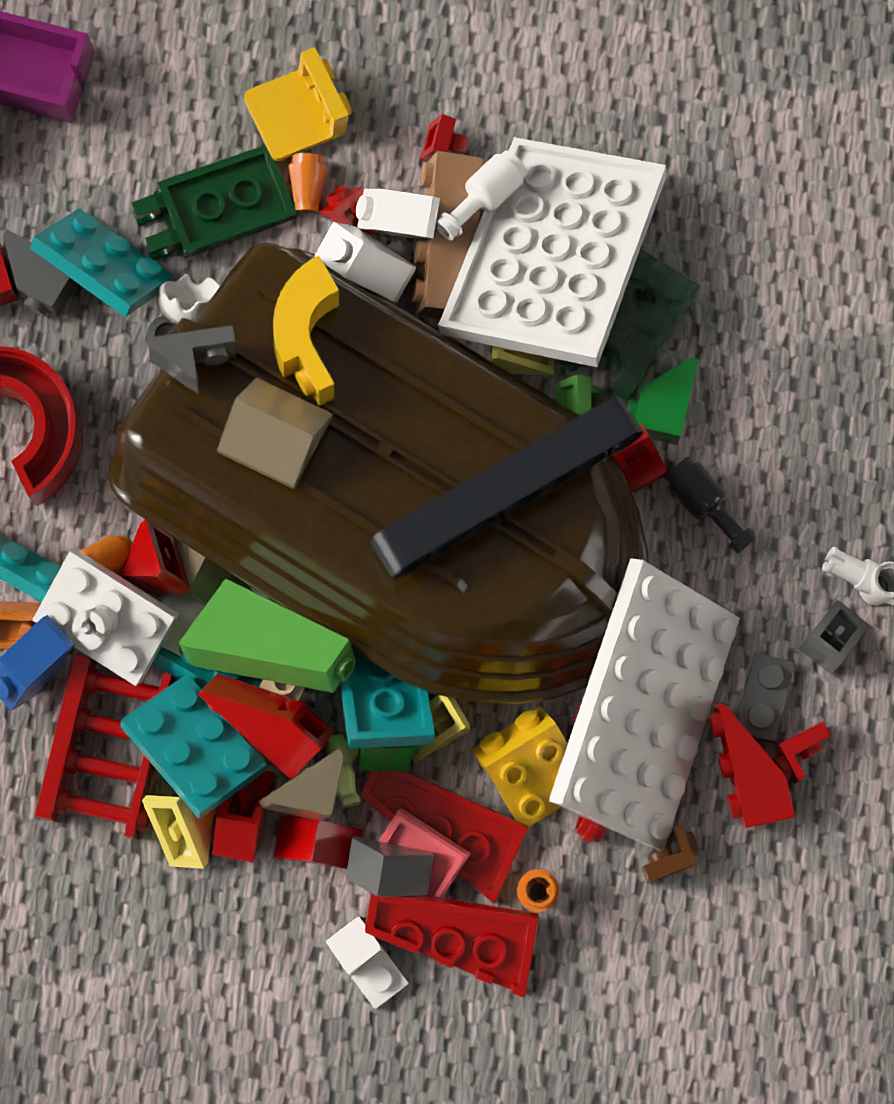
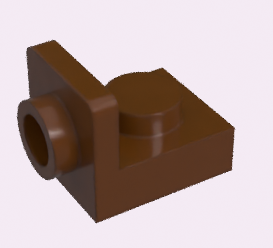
(666, 863)

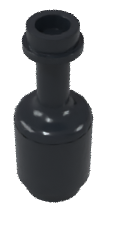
(704, 498)

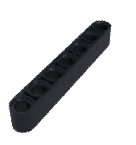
(505, 488)

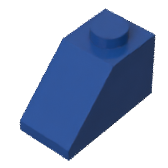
(32, 662)

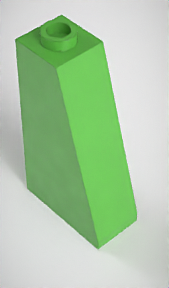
(266, 641)

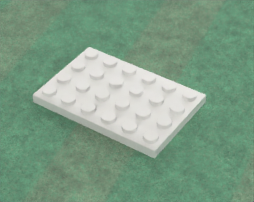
(555, 254)
(645, 706)

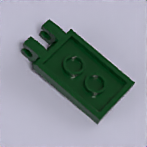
(216, 204)

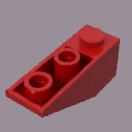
(275, 724)
(756, 781)

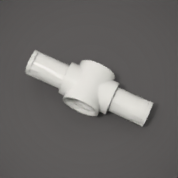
(863, 575)

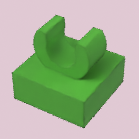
(576, 393)

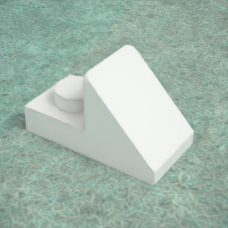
(367, 963)

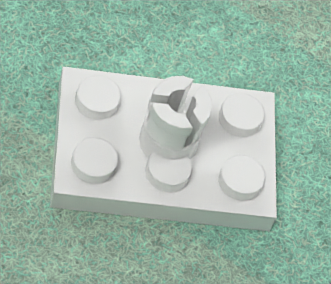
(107, 616)

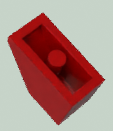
(242, 820)

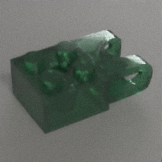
(644, 332)

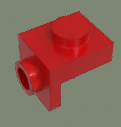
(641, 463)

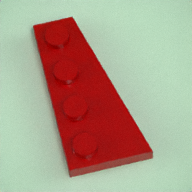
(479, 830)
(470, 936)

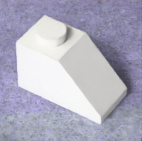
(397, 213)
(365, 261)

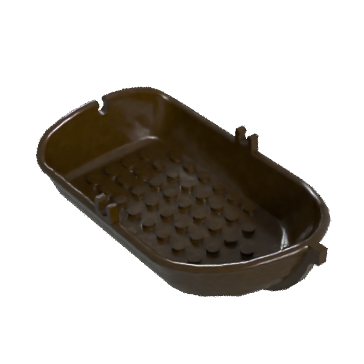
(412, 418)

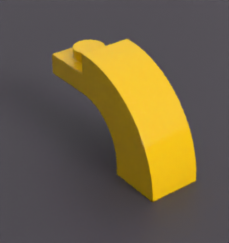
(300, 305)

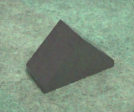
(834, 637)
(389, 868)

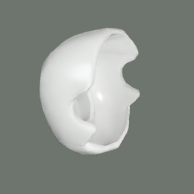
(185, 298)

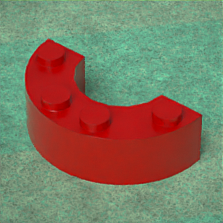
(57, 423)

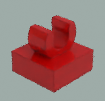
(441, 138)

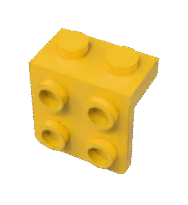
(299, 108)
(524, 764)

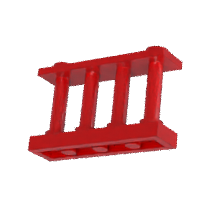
(66, 759)

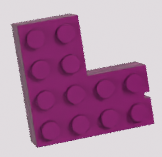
(42, 66)

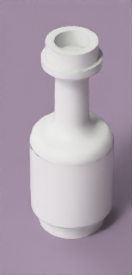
(486, 190)

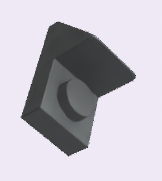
(181, 351)

